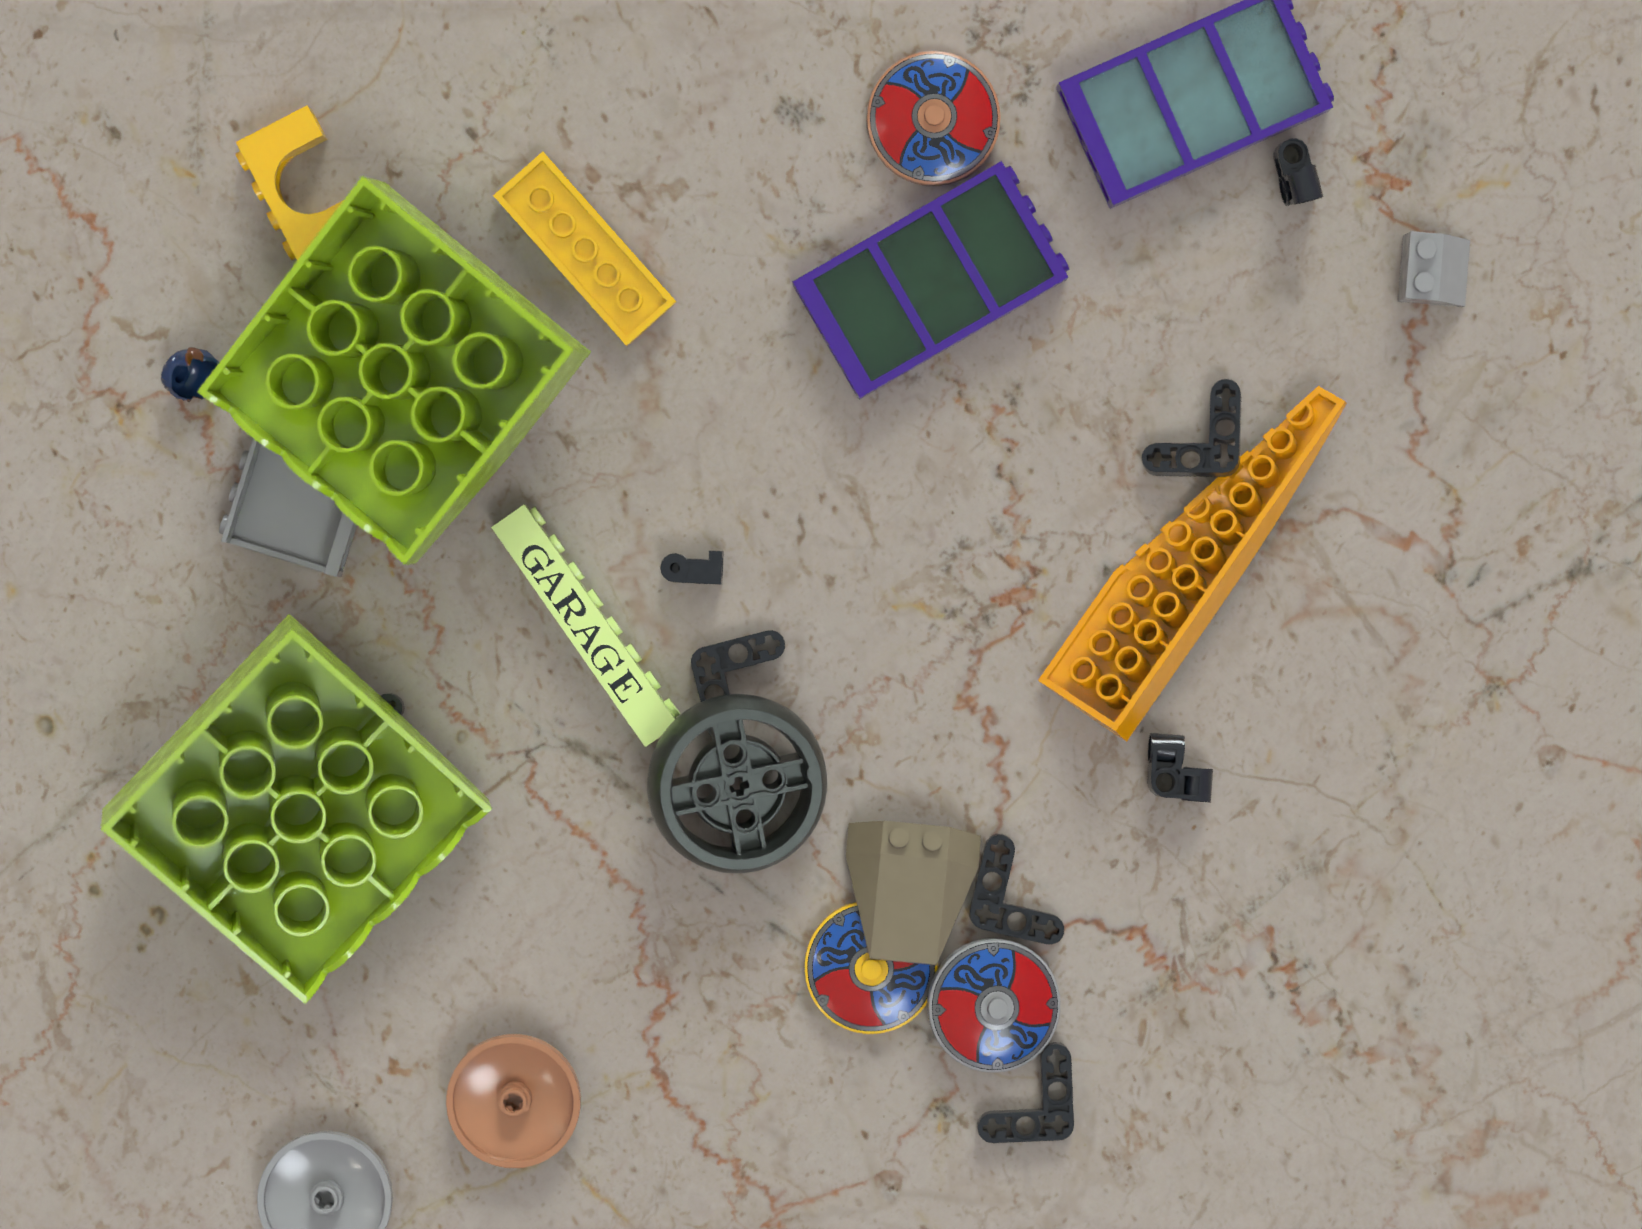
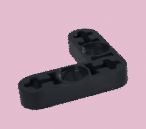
(1207, 451)
(724, 664)
(995, 899)
(1049, 1109)

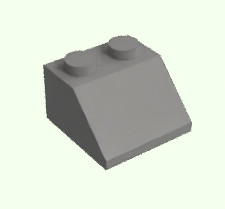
(1433, 269)

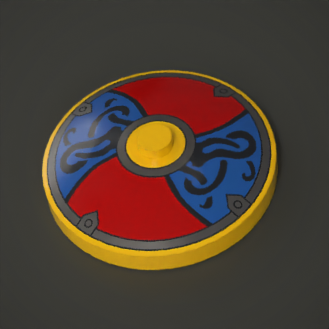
(858, 990)

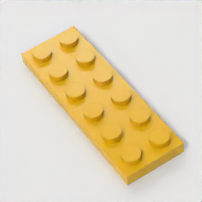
(584, 248)

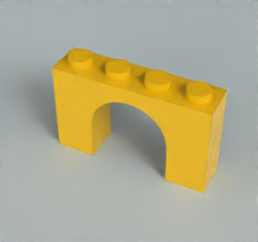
(266, 156)

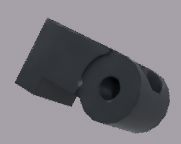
(699, 571)

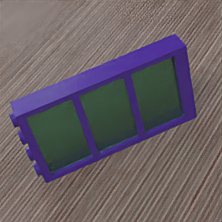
(931, 279)

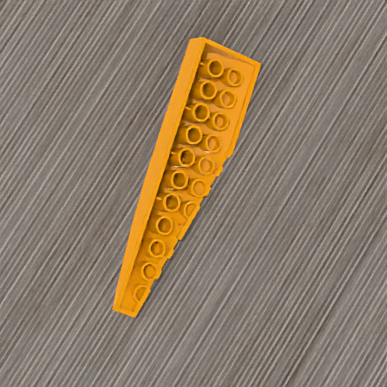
(1177, 582)

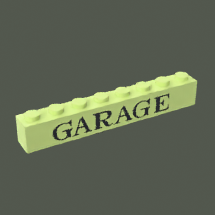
(585, 624)

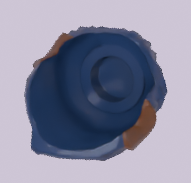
(187, 372)

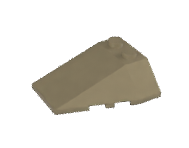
(909, 885)

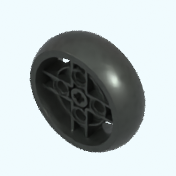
(755, 757)

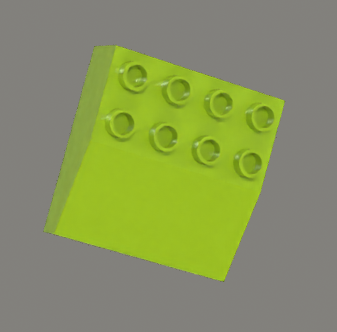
(393, 370)
(294, 809)

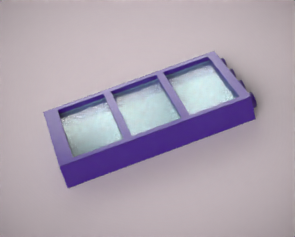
(1194, 97)

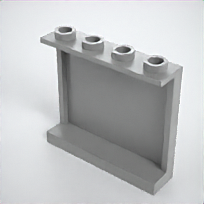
(285, 515)

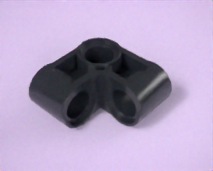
(1299, 180)
(1167, 756)

